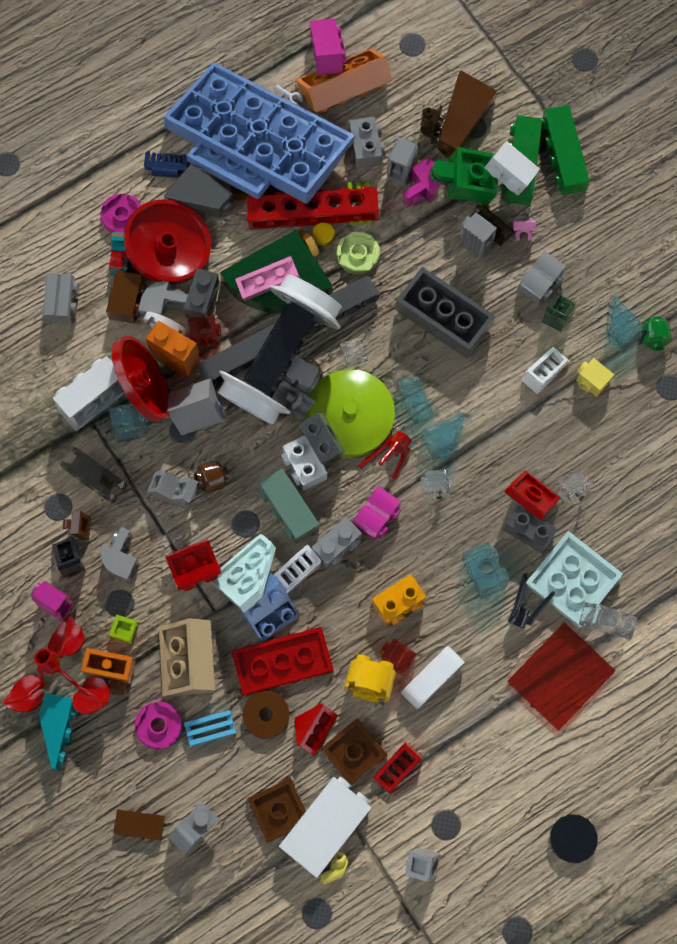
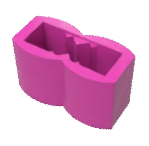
(377, 513)
(51, 600)

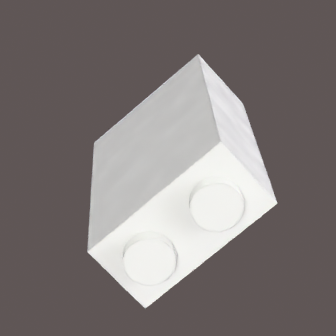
(325, 826)

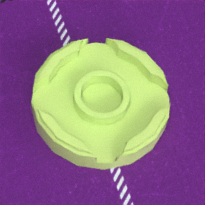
(358, 253)

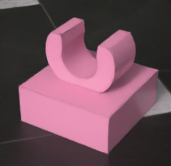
(523, 225)

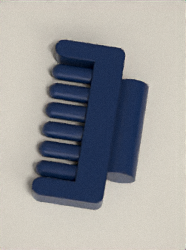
(163, 168)

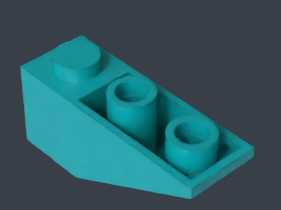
(55, 720)

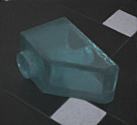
(622, 324)
(442, 437)

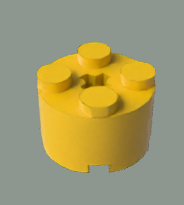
(370, 679)

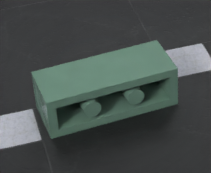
(288, 506)

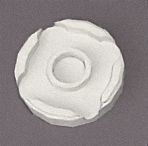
(154, 317)

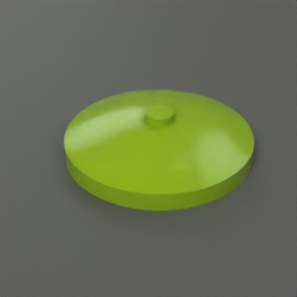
(356, 408)

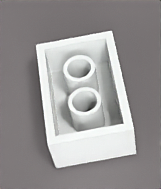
(89, 393)

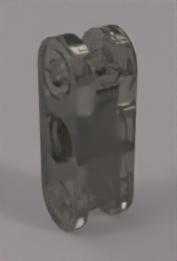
(94, 475)

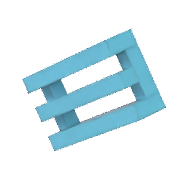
(229, 722)

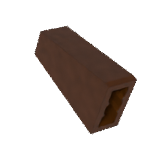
(465, 112)

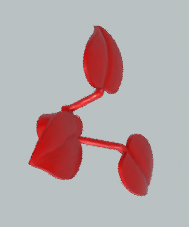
(28, 691)

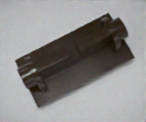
(431, 123)
(503, 231)

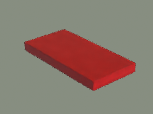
(282, 661)

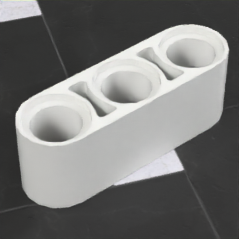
(432, 677)

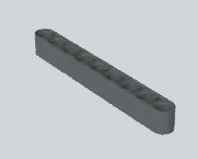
(242, 354)

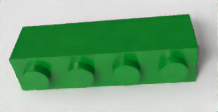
(526, 139)
(565, 150)

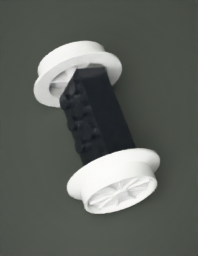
(303, 305)

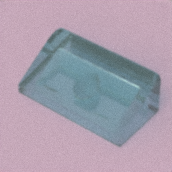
(415, 400)

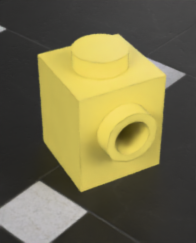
(593, 377)

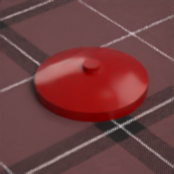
(166, 241)
(141, 378)

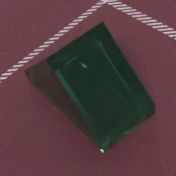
(558, 312)

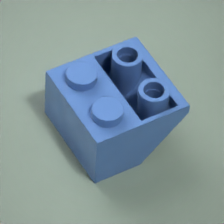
(271, 611)

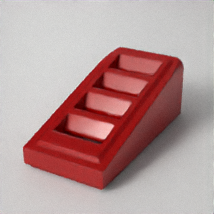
(398, 754)

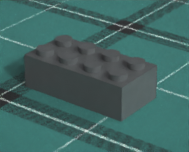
(444, 312)

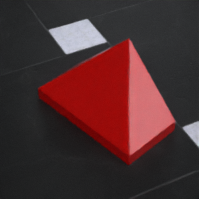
(313, 727)

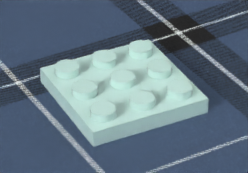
(575, 576)

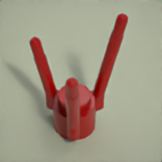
(397, 444)

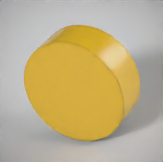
(323, 234)

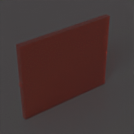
(561, 676)

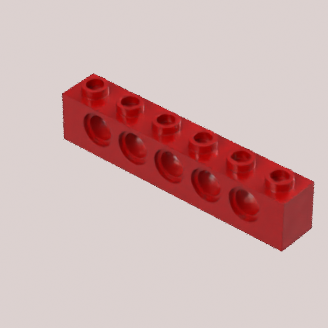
(324, 213)

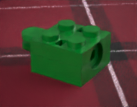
(467, 176)

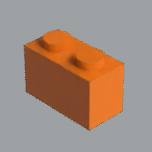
(108, 665)

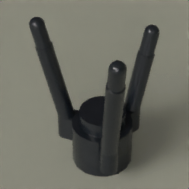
(520, 615)

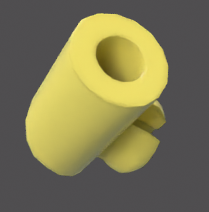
(336, 869)

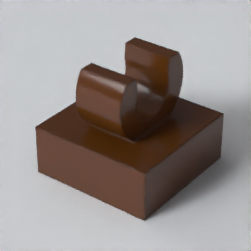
(78, 525)

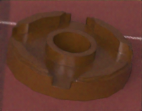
(269, 728)

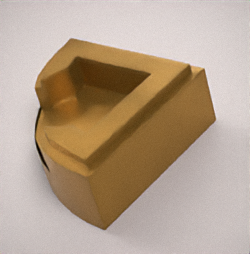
(309, 241)

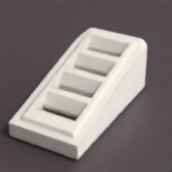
(535, 379)
(306, 551)

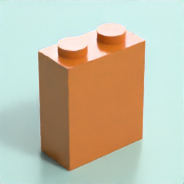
(173, 349)

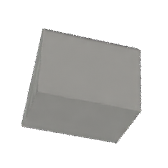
(194, 407)

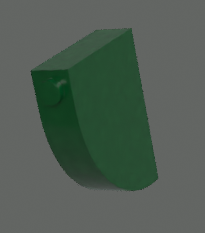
(287, 246)

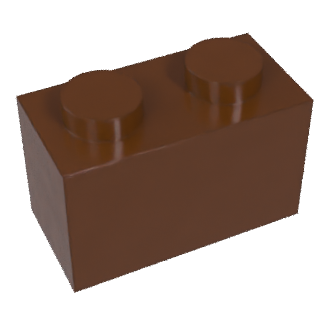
(125, 297)

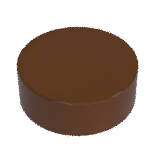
(116, 687)

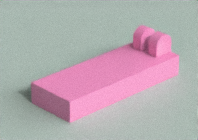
(260, 280)

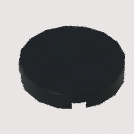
(573, 838)

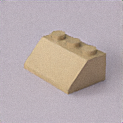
(186, 657)

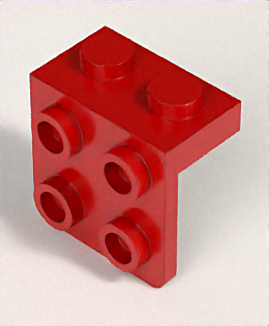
(193, 565)

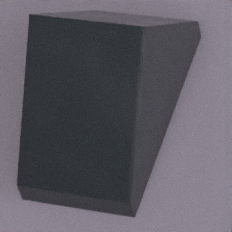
(68, 557)

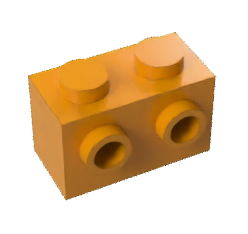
(399, 600)

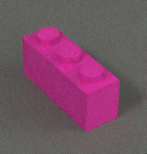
(327, 46)

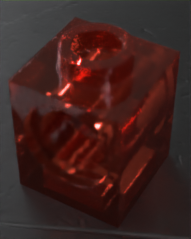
(200, 323)
(399, 655)

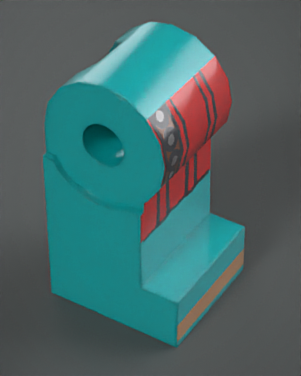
(118, 259)

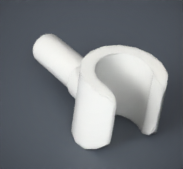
(291, 96)

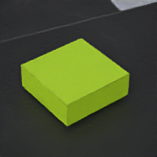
(123, 629)

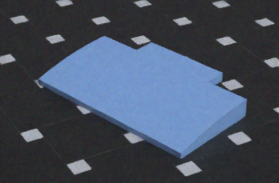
(255, 136)

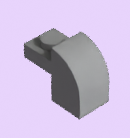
(159, 296)
(172, 489)
(115, 560)
(193, 828)

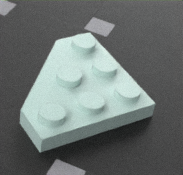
(247, 573)

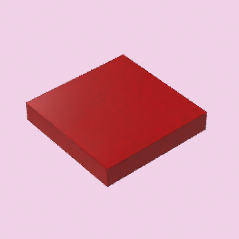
(532, 495)

